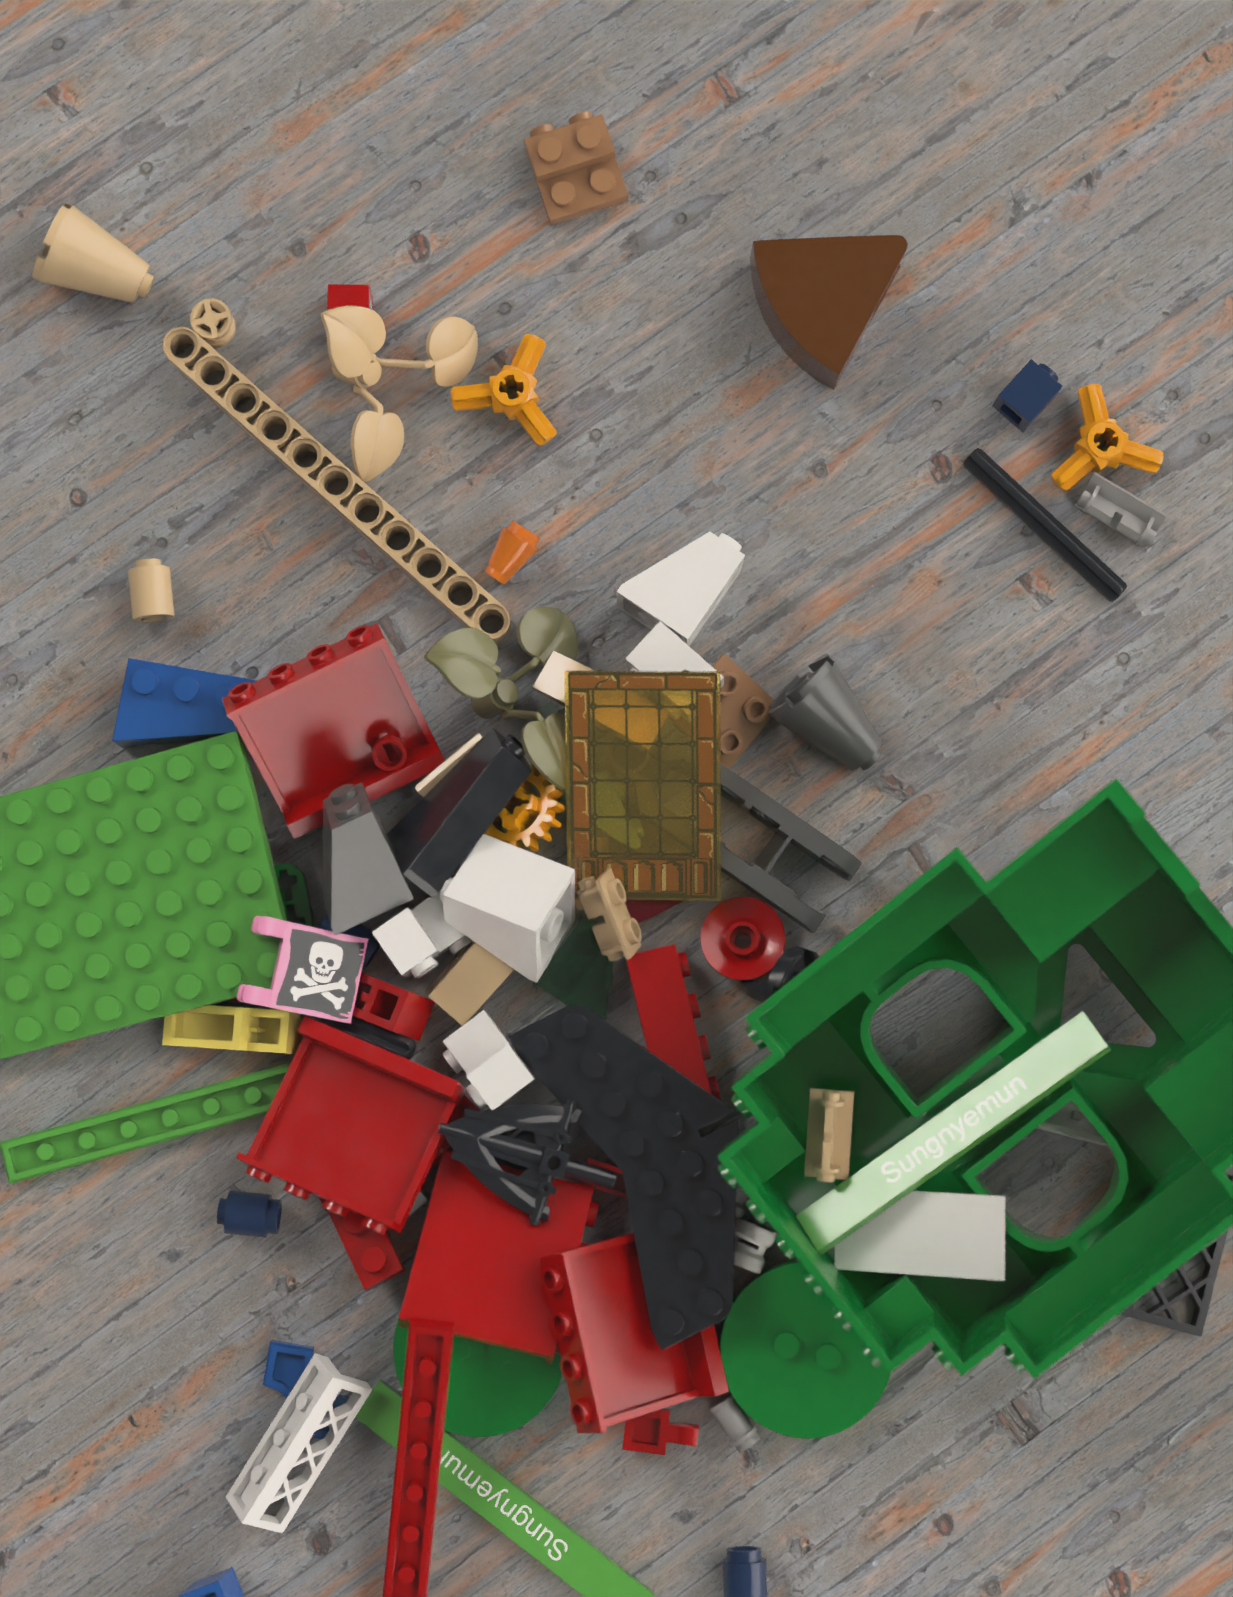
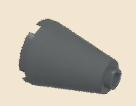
(828, 715)

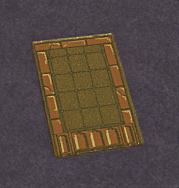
(645, 781)

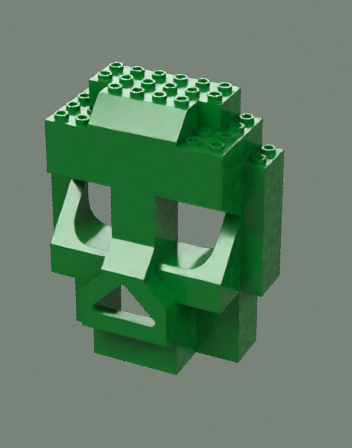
(1161, 1108)

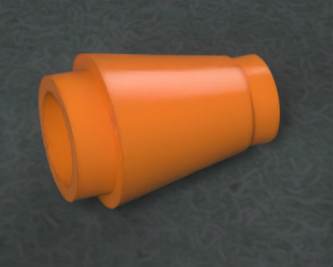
(511, 552)

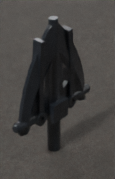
(479, 1138)

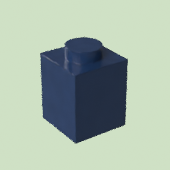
(1028, 394)

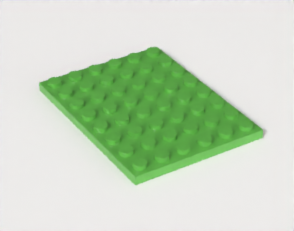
(132, 894)

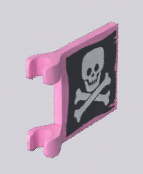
(312, 972)

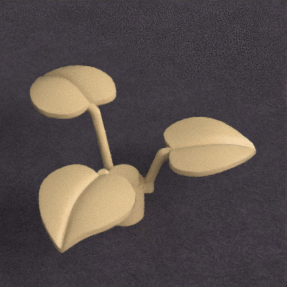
(352, 340)

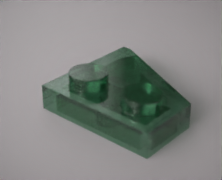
(579, 970)

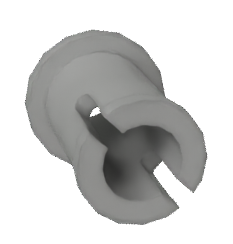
(735, 1424)

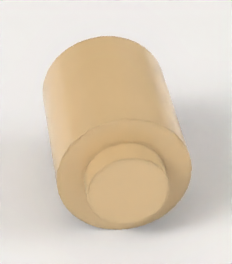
(151, 592)

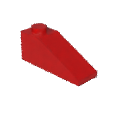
(392, 1007)

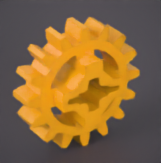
(528, 816)

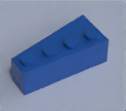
(171, 705)

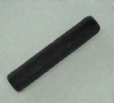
(374, 1035)

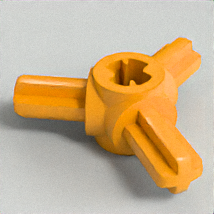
(495, 393)
(1089, 457)

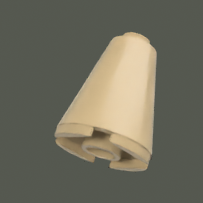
(90, 259)

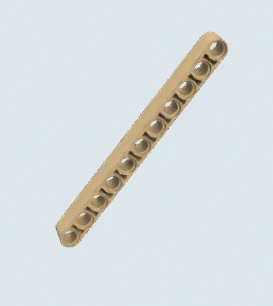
(326, 469)

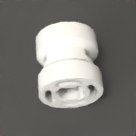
(747, 1255)

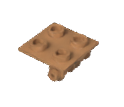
(742, 710)

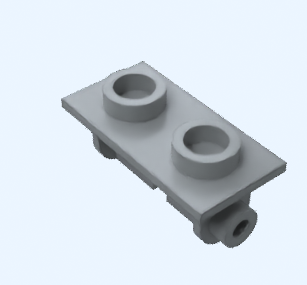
(1120, 510)

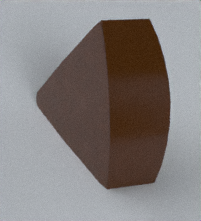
(823, 295)

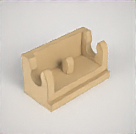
(468, 982)

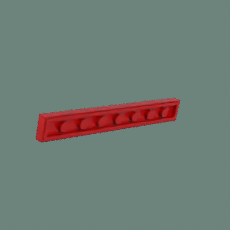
(418, 1457)

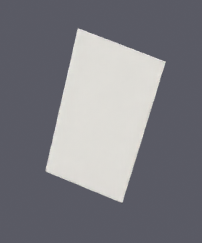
(931, 1237)

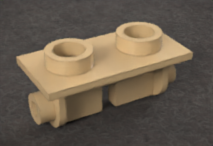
(607, 897)
(829, 1134)

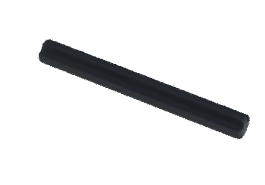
(1044, 525)

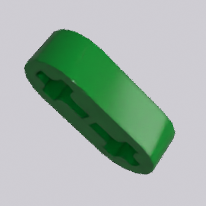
(299, 892)

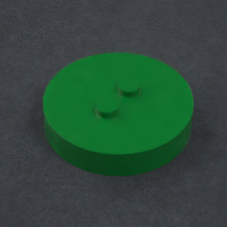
(793, 1358)
(489, 1385)

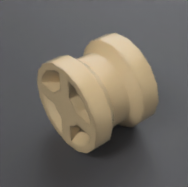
(209, 314)

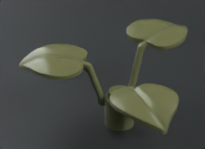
(468, 665)

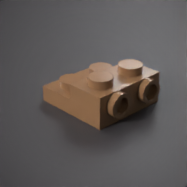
(575, 167)

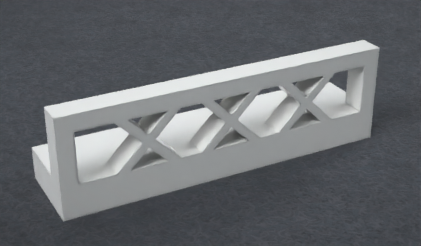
(288, 1445)

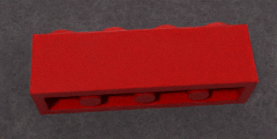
(670, 1012)

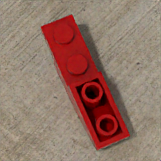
(369, 1251)

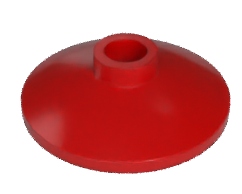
(736, 918)

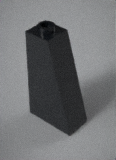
(458, 811)

